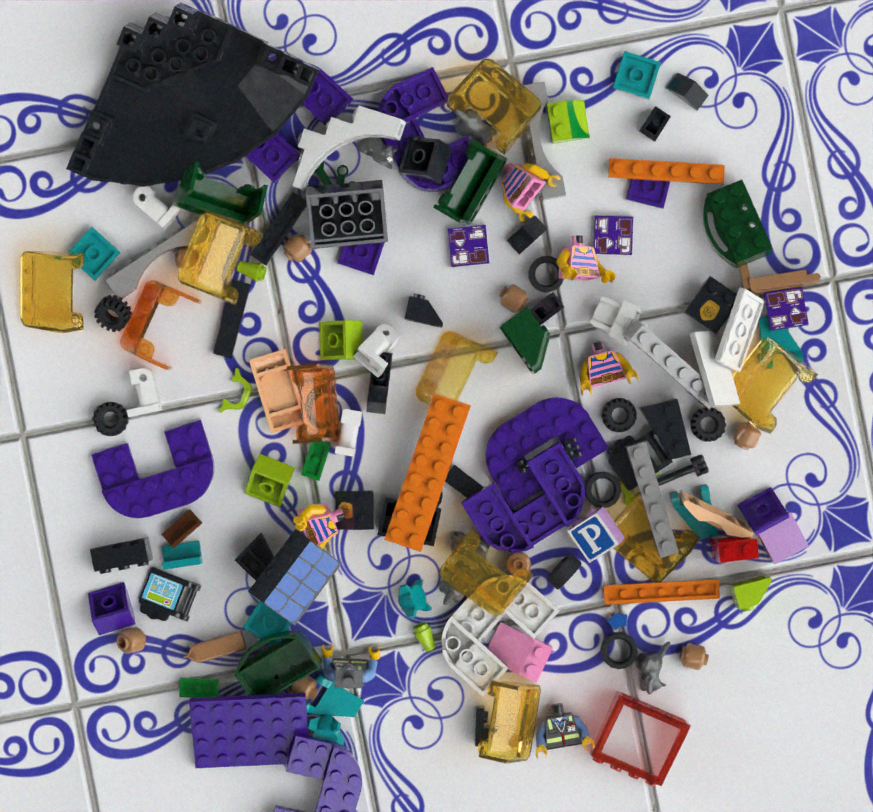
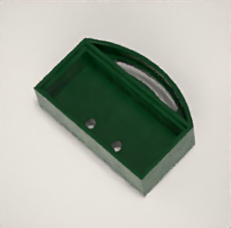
(733, 225)
(258, 673)

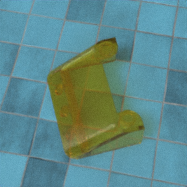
(498, 100)
(215, 254)
(49, 291)
(451, 366)
(765, 380)
(639, 544)
(480, 578)
(511, 721)

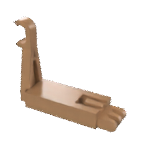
(776, 282)

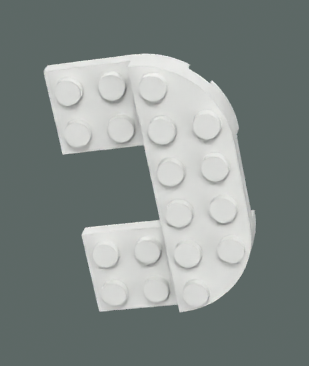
(472, 623)

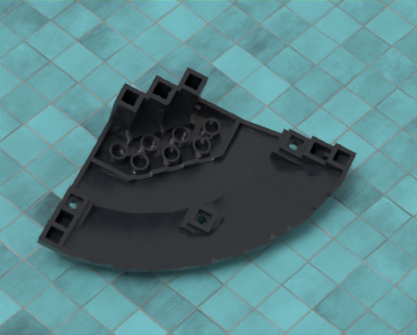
(184, 79)

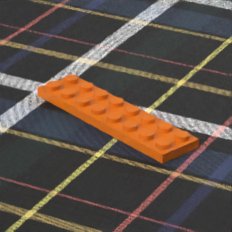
(427, 472)

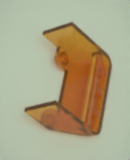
(133, 336)
(318, 403)

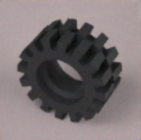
(116, 305)
(619, 403)
(99, 422)
(699, 432)

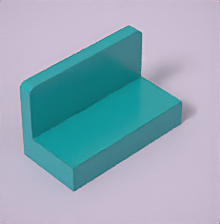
(183, 555)

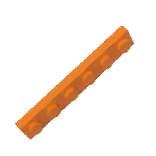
(666, 171)
(661, 591)

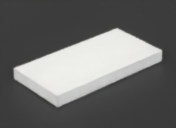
(739, 330)
(715, 376)

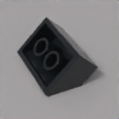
(386, 515)

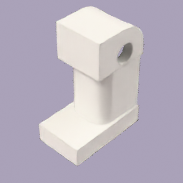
(154, 207)
(374, 346)
(147, 392)
(349, 431)

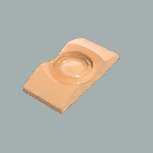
(277, 391)
(705, 512)

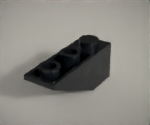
(379, 388)

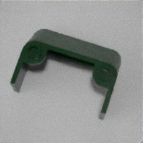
(472, 184)
(206, 195)
(527, 339)

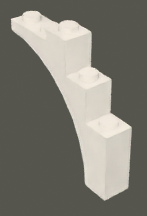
(339, 133)

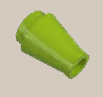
(252, 270)
(424, 635)

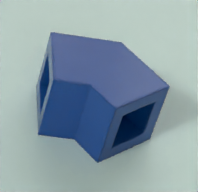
(617, 620)

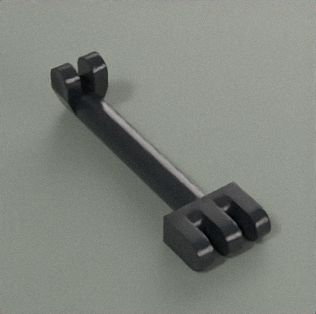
(522, 465)
(698, 465)

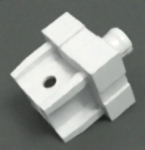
(615, 318)

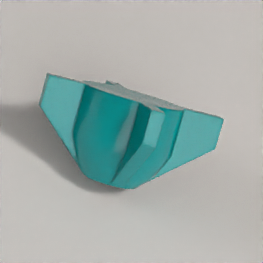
(413, 598)
(327, 729)

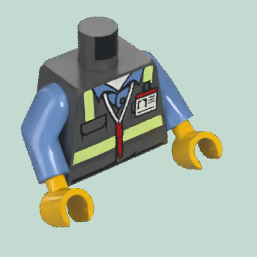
(349, 672)
(561, 731)

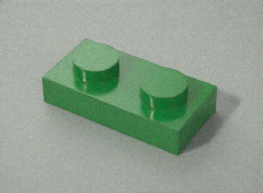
(316, 460)
(198, 687)

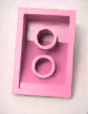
(520, 651)

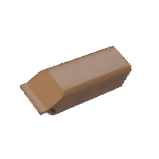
(217, 647)

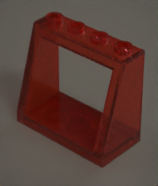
(619, 700)

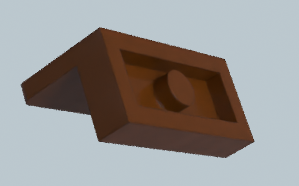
(182, 528)

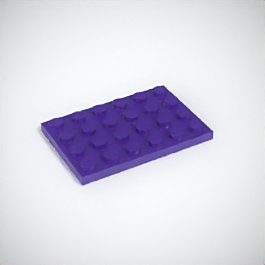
(246, 729)

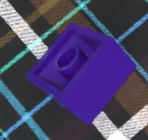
(111, 608)

